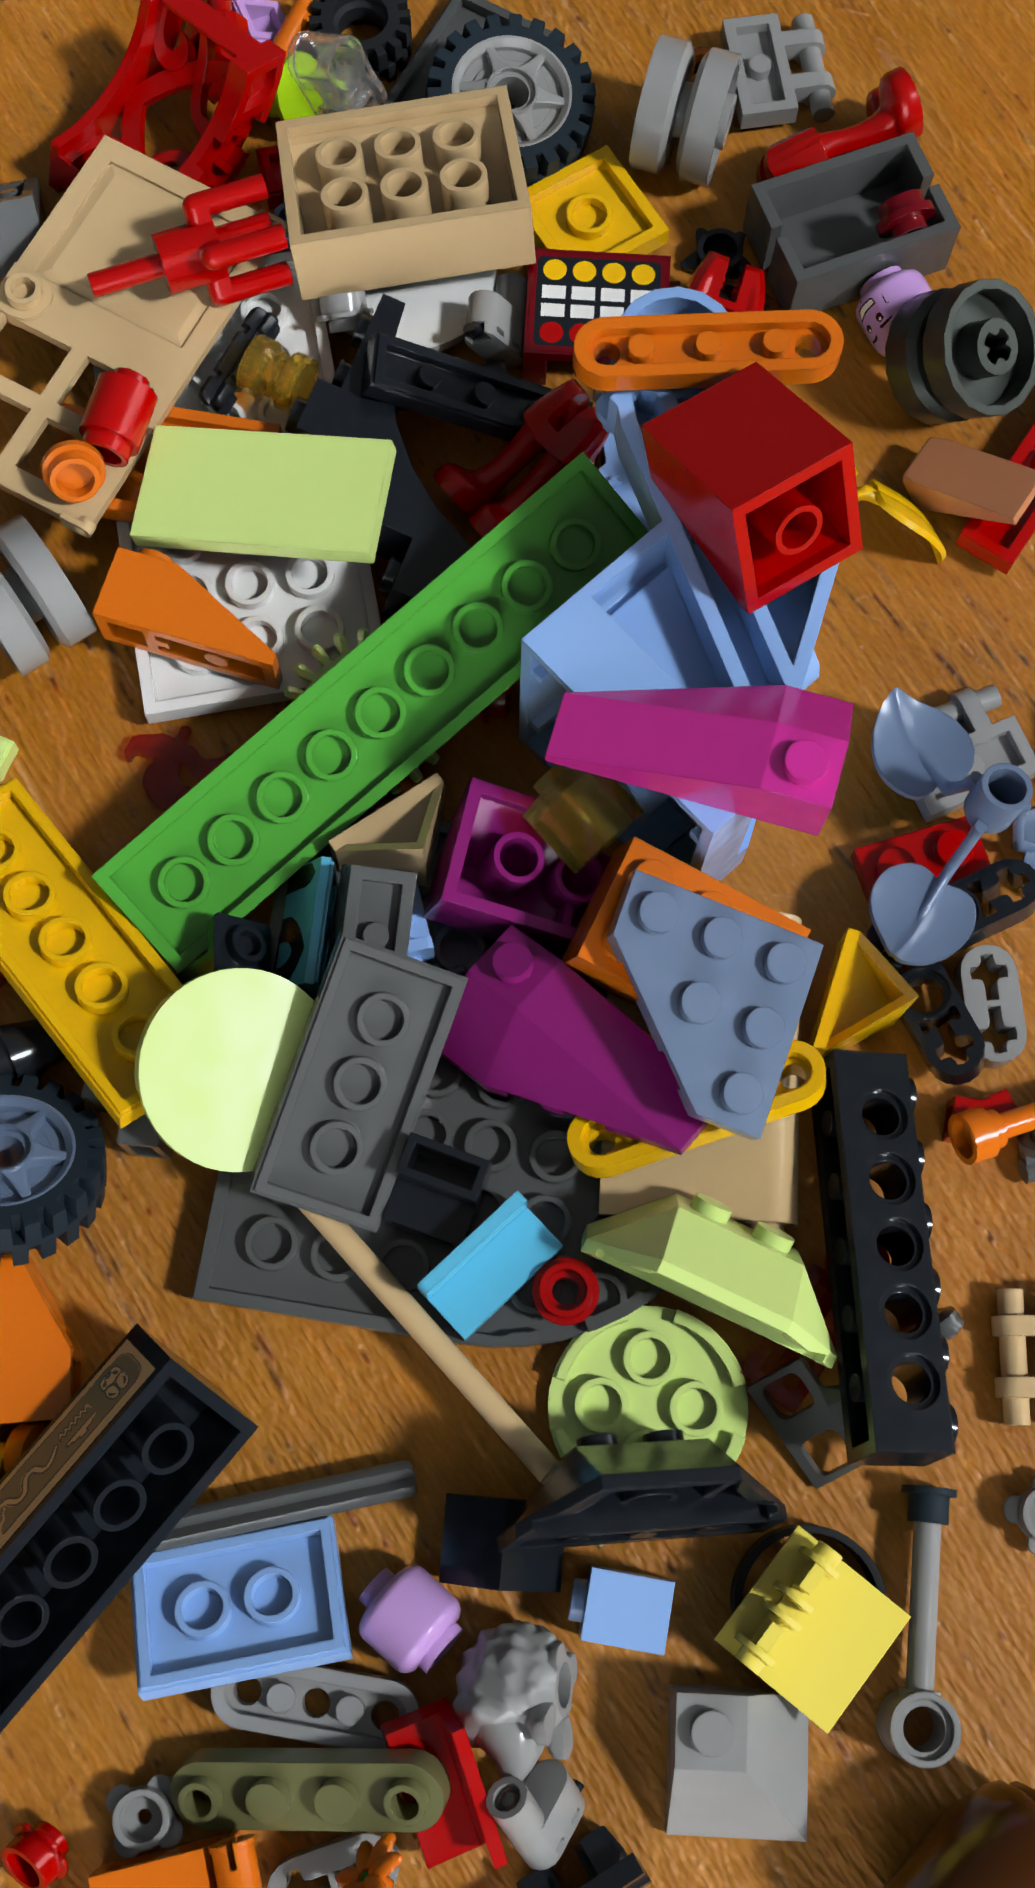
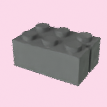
(822, 219)

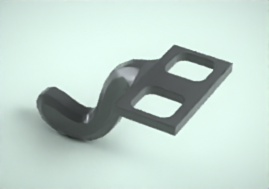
(824, 1412)

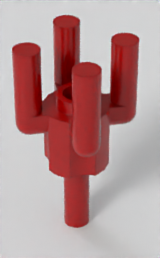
(202, 253)

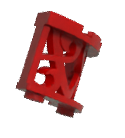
(156, 70)

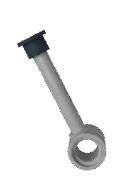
(928, 1510)

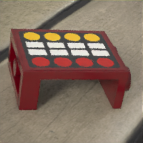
(575, 288)

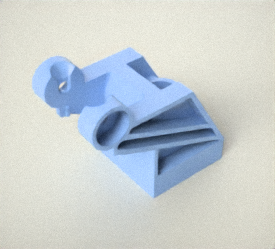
(664, 622)

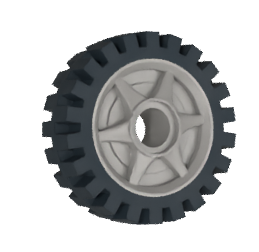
(540, 78)

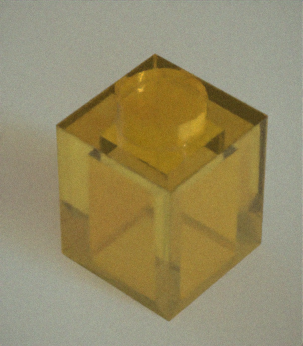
(580, 814)

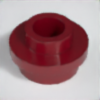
(903, 214)

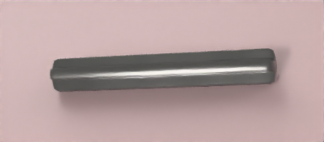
(293, 1503)

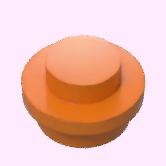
(73, 470)

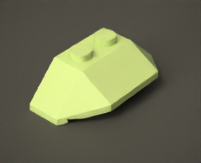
(718, 1266)

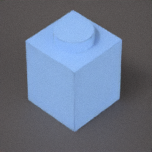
(622, 1609)

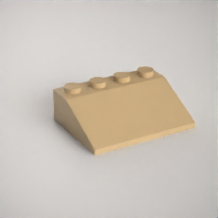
(405, 192)

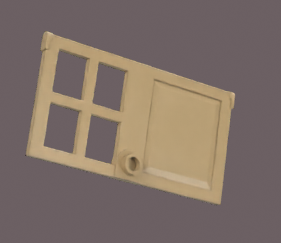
(163, 336)

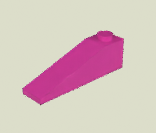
(735, 749)

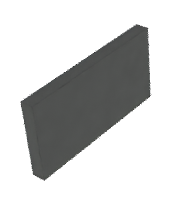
(357, 1083)

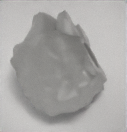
(517, 1696)

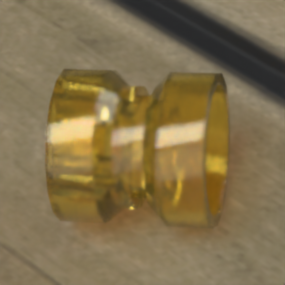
(275, 374)

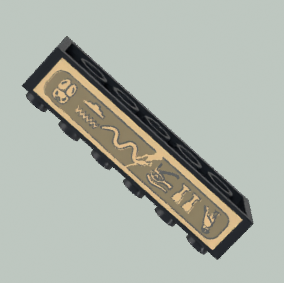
(101, 1499)

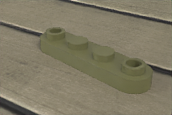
(311, 1789)

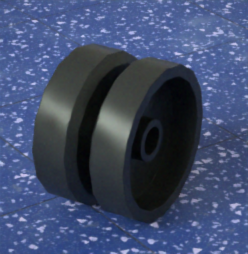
(962, 352)

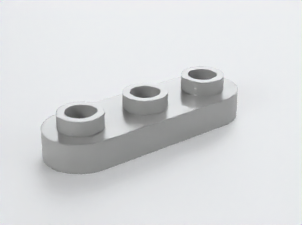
(284, 1714)

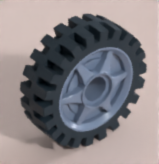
(48, 1167)

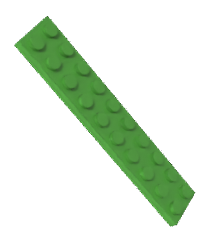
(367, 718)

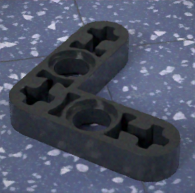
(963, 1030)

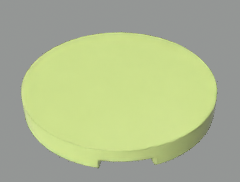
(218, 1063)
(648, 1377)

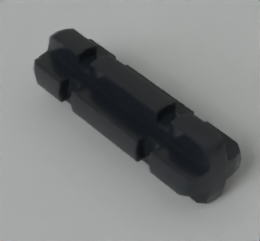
(218, 391)

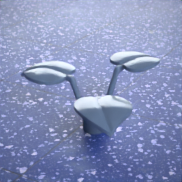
(914, 753)

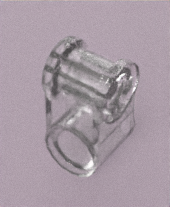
(333, 72)

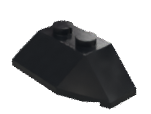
(641, 1494)

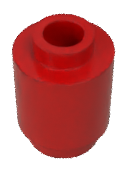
(118, 415)

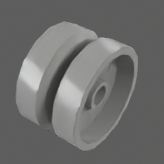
(684, 110)
(34, 591)

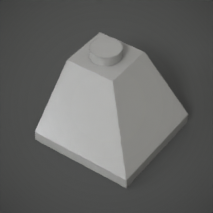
(736, 1764)

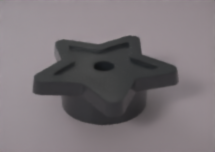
(722, 242)

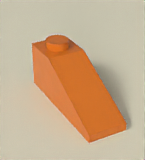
(167, 612)

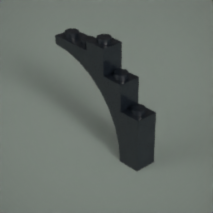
(413, 530)

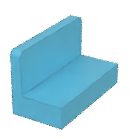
(489, 1266)

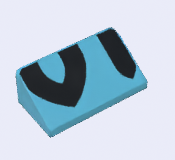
(308, 924)

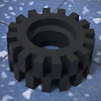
(385, 50)

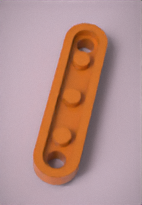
(705, 348)

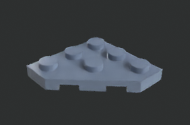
(715, 996)

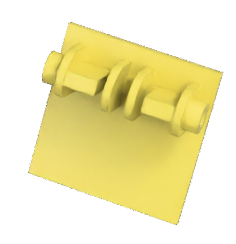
(812, 1628)

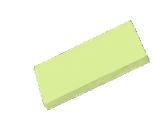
(264, 493)

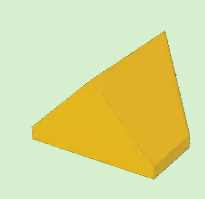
(859, 996)

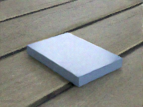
(239, 1609)

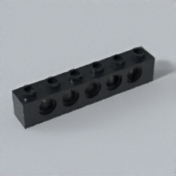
(876, 1421)

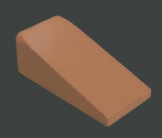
(968, 482)

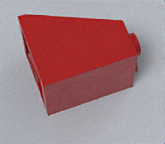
(757, 483)

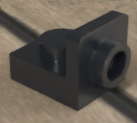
(232, 944)

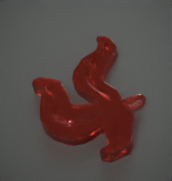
(163, 775)

